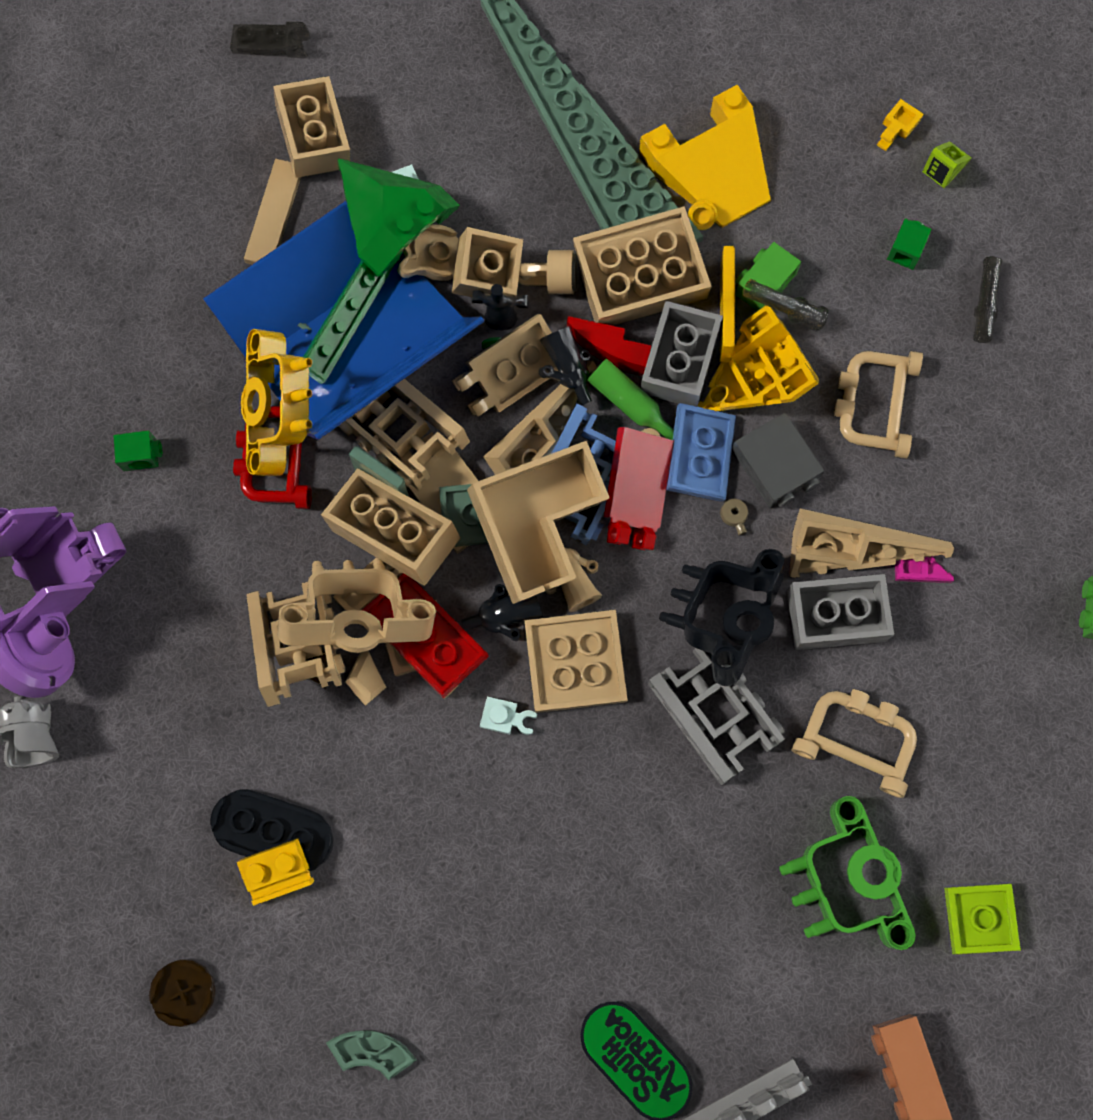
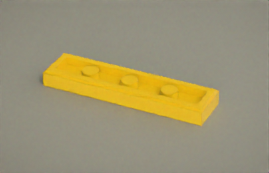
(727, 303)

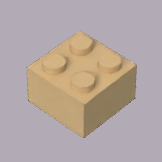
(485, 261)

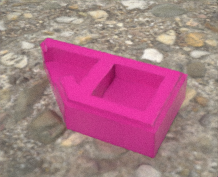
(921, 571)

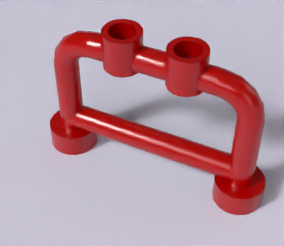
(294, 493)

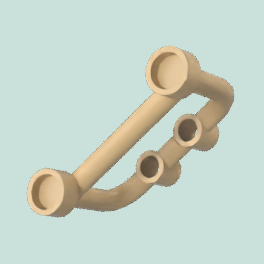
(845, 407)
(884, 714)

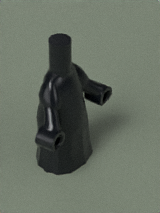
(500, 307)
(569, 362)
(497, 613)

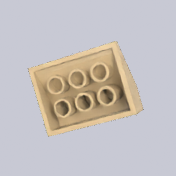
(641, 266)

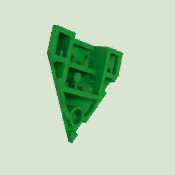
(389, 211)

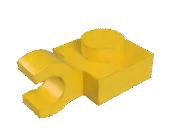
(900, 122)

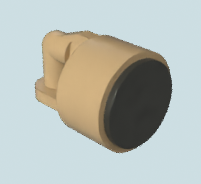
(558, 274)

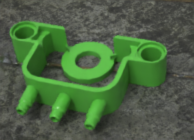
(854, 871)

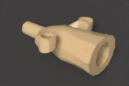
(579, 591)

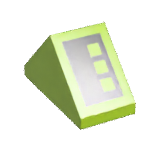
(945, 163)

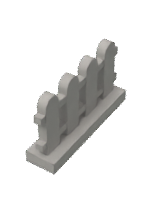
(757, 1096)

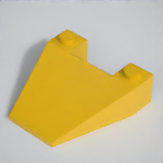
(716, 165)

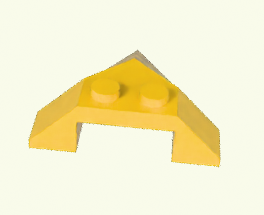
(763, 368)

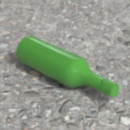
(629, 398)

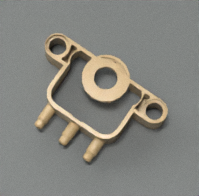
(411, 620)

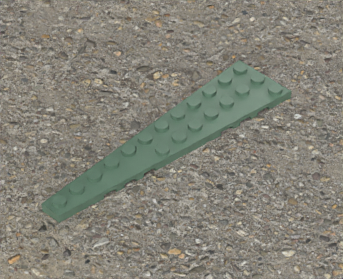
(592, 147)

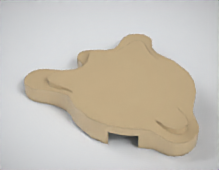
(431, 254)

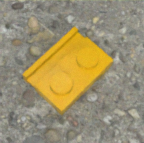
(275, 872)

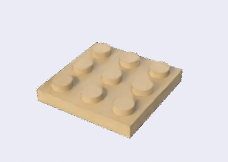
(575, 661)

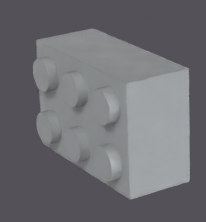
(681, 354)
(840, 612)

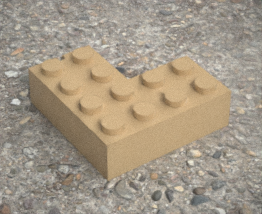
(520, 514)

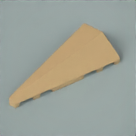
(536, 432)
(834, 542)

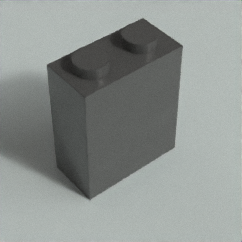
(778, 461)

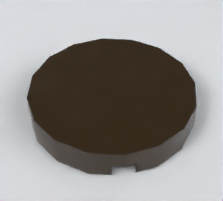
(182, 993)

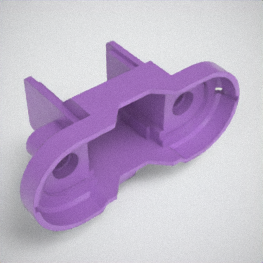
(62, 573)

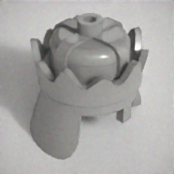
(26, 733)

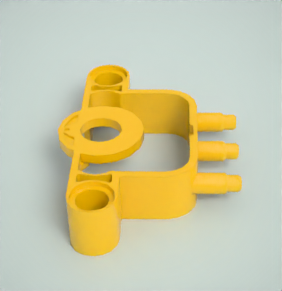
(263, 450)

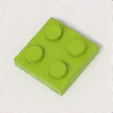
(982, 919)

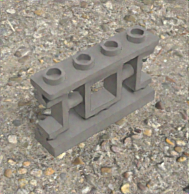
(695, 725)

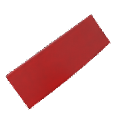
(608, 342)

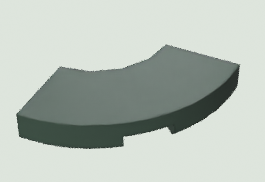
(371, 1050)

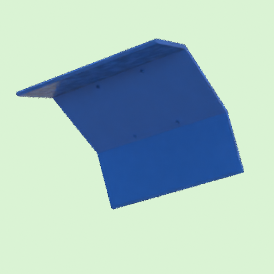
(301, 285)

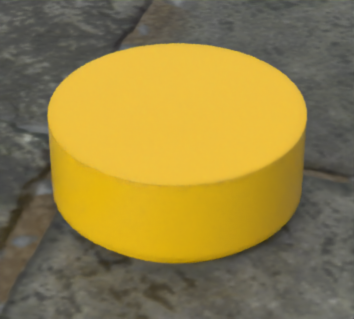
(702, 214)

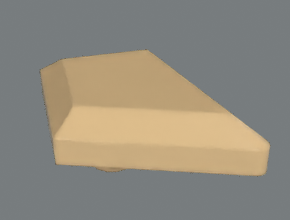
(365, 678)

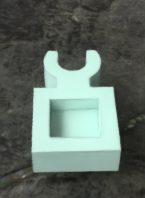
(502, 715)

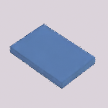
(701, 452)

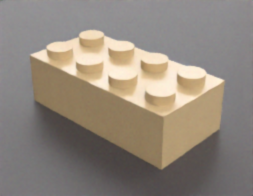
(391, 526)

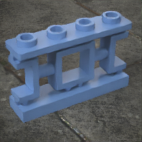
(600, 441)

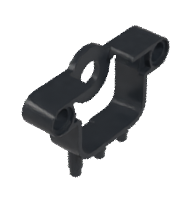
(755, 579)

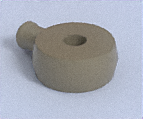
(735, 520)

